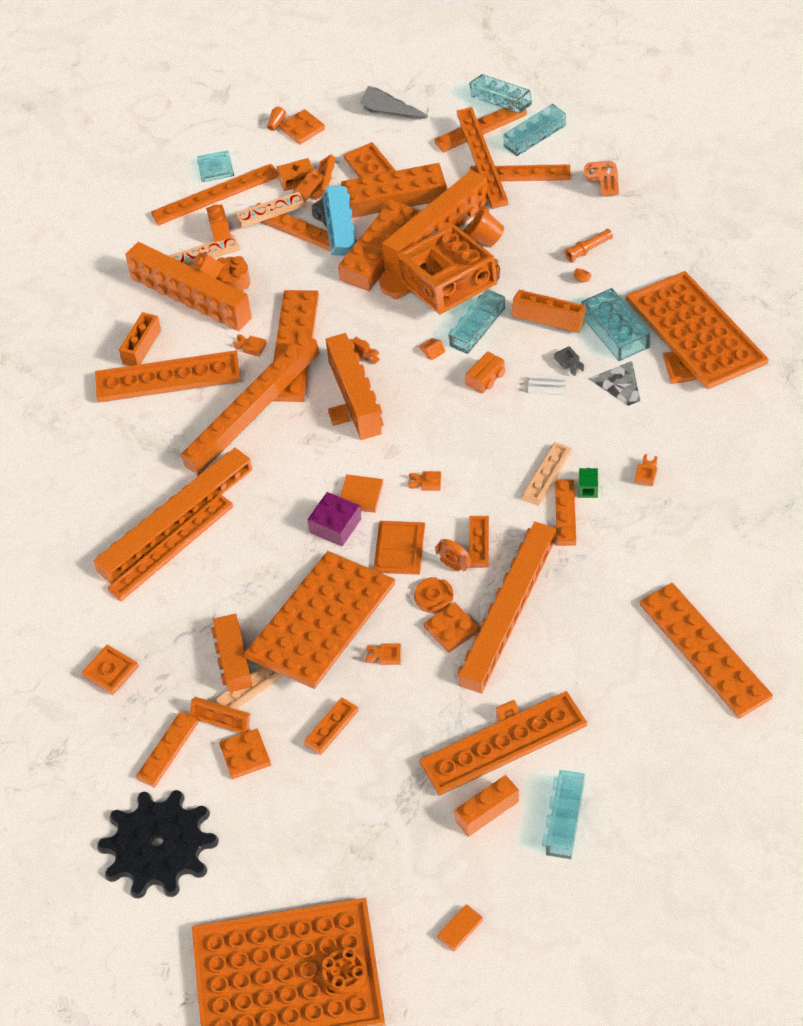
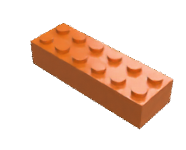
(407, 186)
(364, 261)
(354, 386)

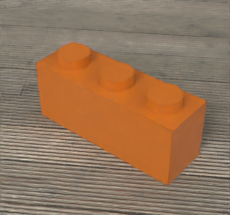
(140, 339)
(486, 805)

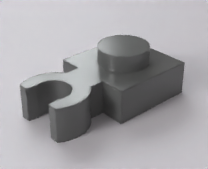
(568, 358)

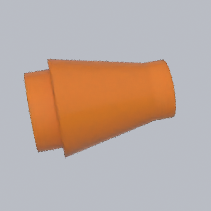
(276, 117)

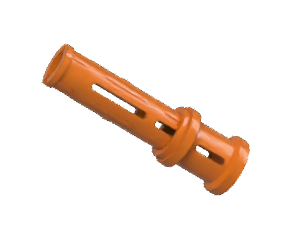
(582, 248)

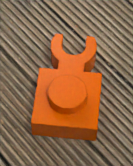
(251, 346)
(364, 350)
(646, 472)
(428, 480)
(388, 654)

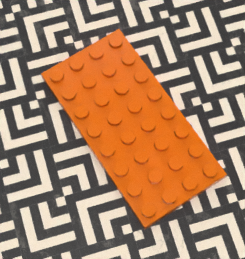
(696, 330)
(320, 619)

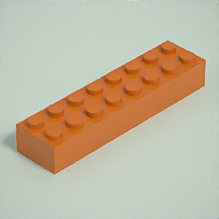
(451, 207)
(188, 286)

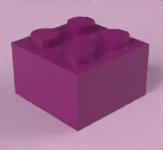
(334, 519)

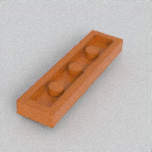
(565, 512)
(167, 749)

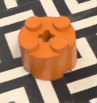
(234, 272)

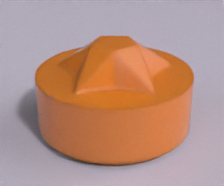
(582, 275)

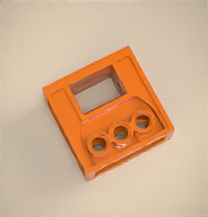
(448, 266)

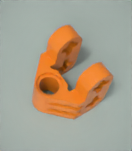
(609, 181)

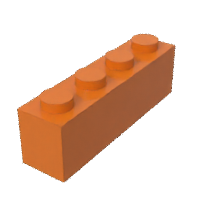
(548, 311)
(232, 651)

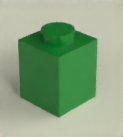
(588, 482)

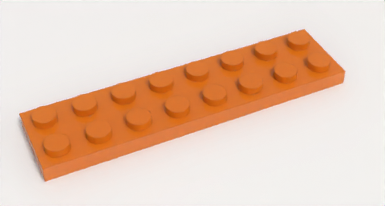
(296, 316)
(167, 376)
(706, 650)
(502, 743)

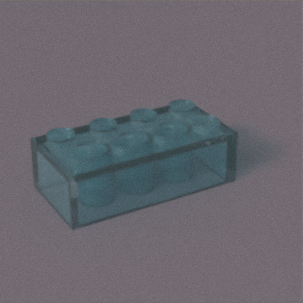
(616, 324)

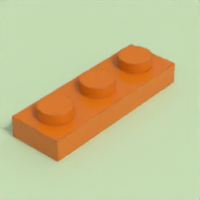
(325, 168)
(479, 541)
(220, 715)
(331, 726)

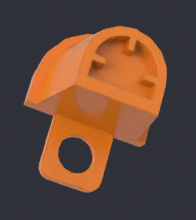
(484, 228)

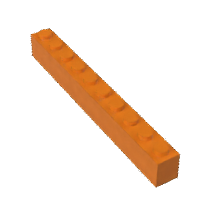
(250, 403)
(172, 515)
(506, 608)

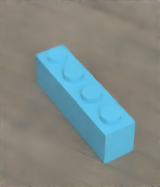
(338, 219)

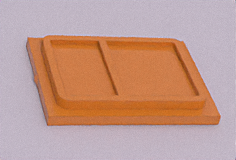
(399, 547)

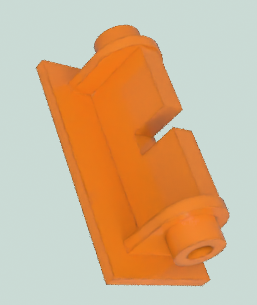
(309, 183)

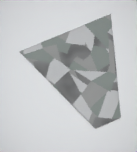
(619, 383)

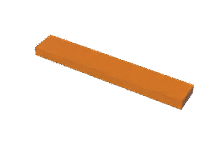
(532, 172)

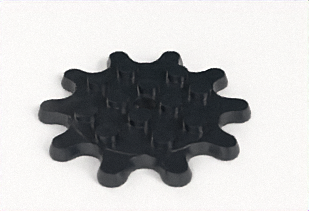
(163, 863)

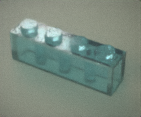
(500, 93)
(534, 130)
(476, 321)
(564, 815)

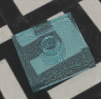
(215, 166)

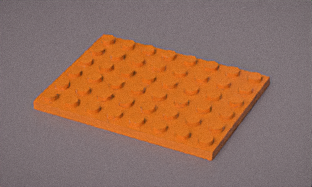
(271, 968)

